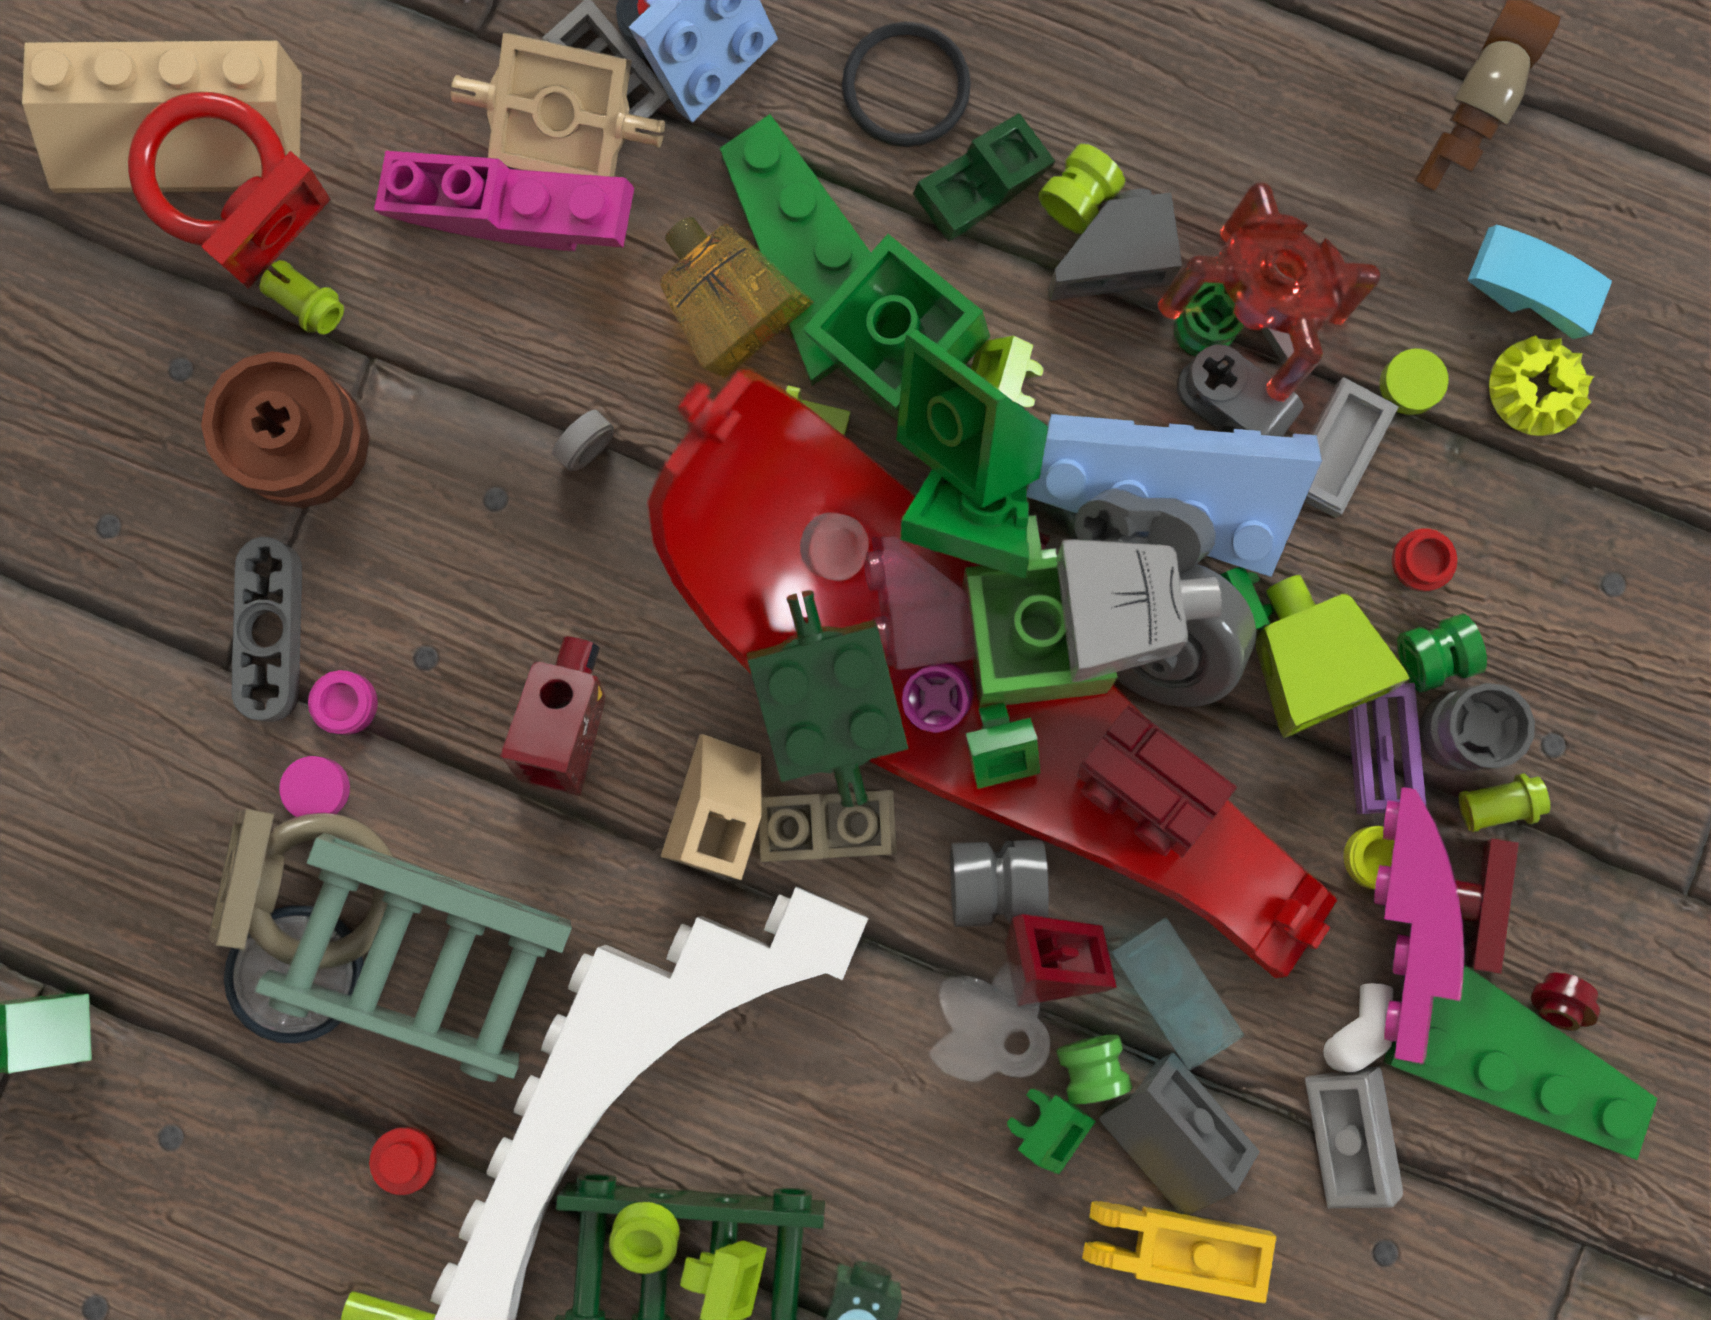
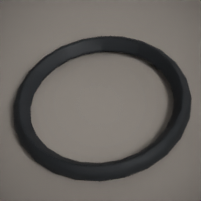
(913, 29)

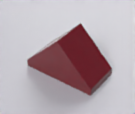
(1057, 959)

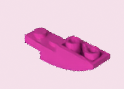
(504, 204)
(1421, 892)

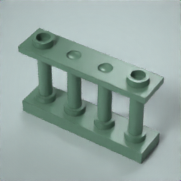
(406, 890)

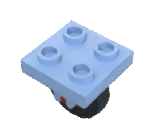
(696, 44)

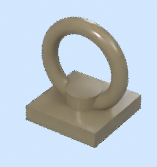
(254, 877)

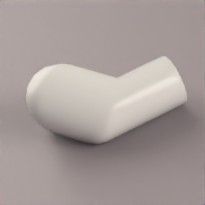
(1363, 1038)

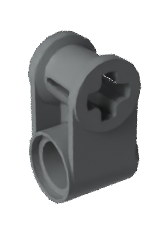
(1239, 394)

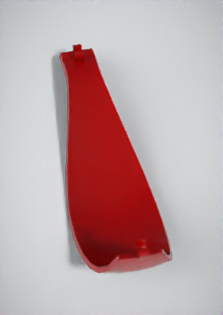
(730, 538)

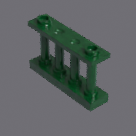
(598, 1195)

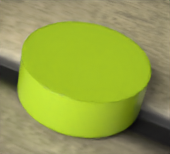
(1414, 381)
(644, 1237)

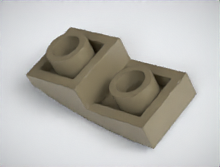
(822, 828)

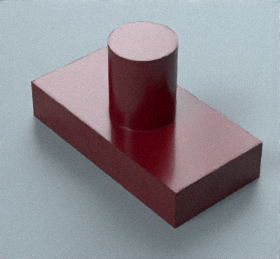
(1490, 904)

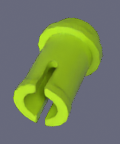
(314, 306)
(1505, 803)

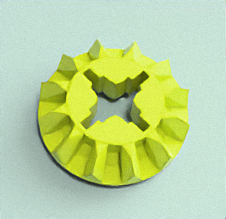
(1516, 396)

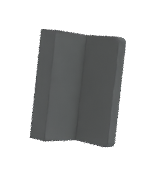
(1181, 1137)

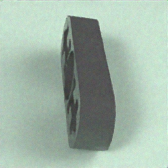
(281, 583)

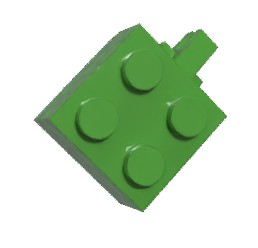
(1022, 633)

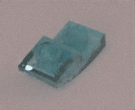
(1178, 994)

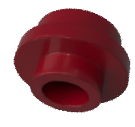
(1566, 1001)

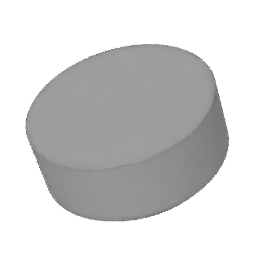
(583, 440)

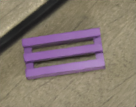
(1362, 751)

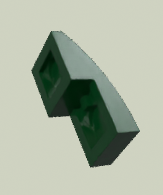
(984, 177)

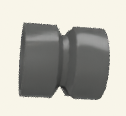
(1477, 728)
(998, 882)

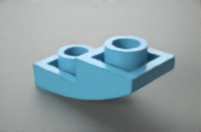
(1534, 274)

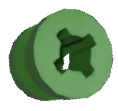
(1094, 1069)

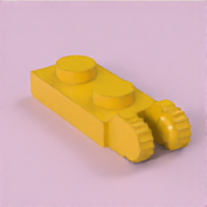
(1187, 1251)

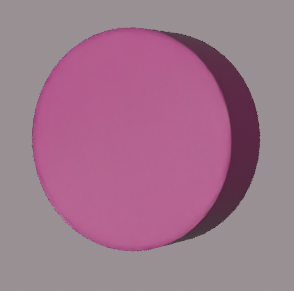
(342, 702)
(314, 786)

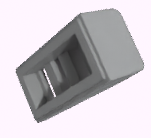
(587, 17)

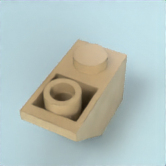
(717, 809)

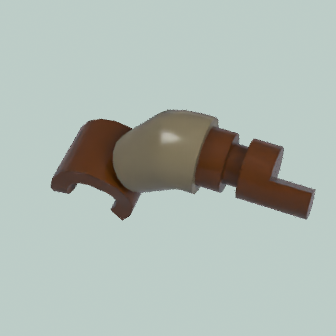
(1491, 87)

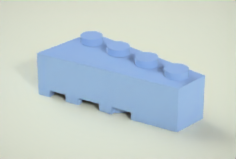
(1240, 479)

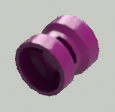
(930, 704)

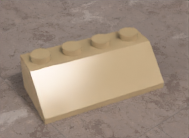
(94, 95)

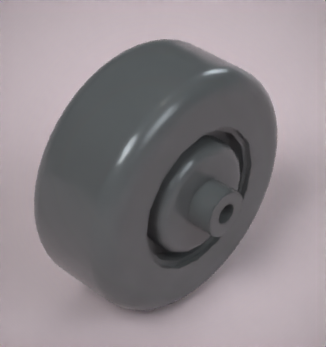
(1208, 662)

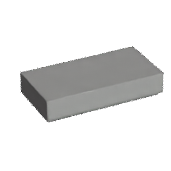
(1347, 440)

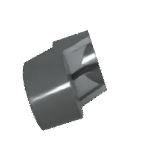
(1152, 521)

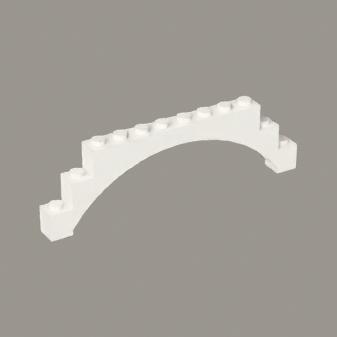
(615, 1030)

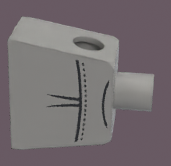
(1127, 605)

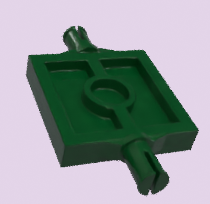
(827, 699)

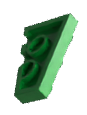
(957, 526)

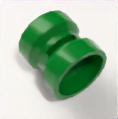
(1205, 328)
(1442, 652)

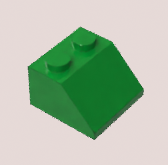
(878, 305)
(966, 425)

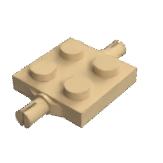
(557, 108)

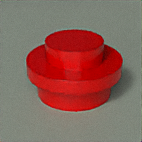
(1424, 560)
(403, 1160)

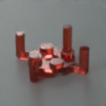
(1320, 293)

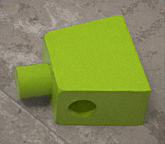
(1321, 657)

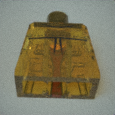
(727, 295)

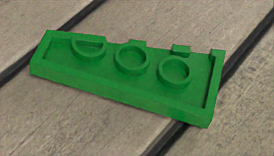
(793, 225)
(1529, 1067)

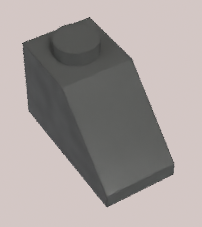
(1123, 249)

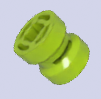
(1084, 185)

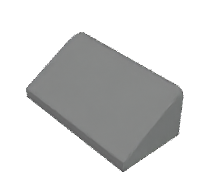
(1354, 1139)

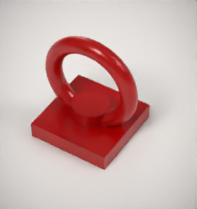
(258, 216)

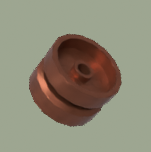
(285, 430)

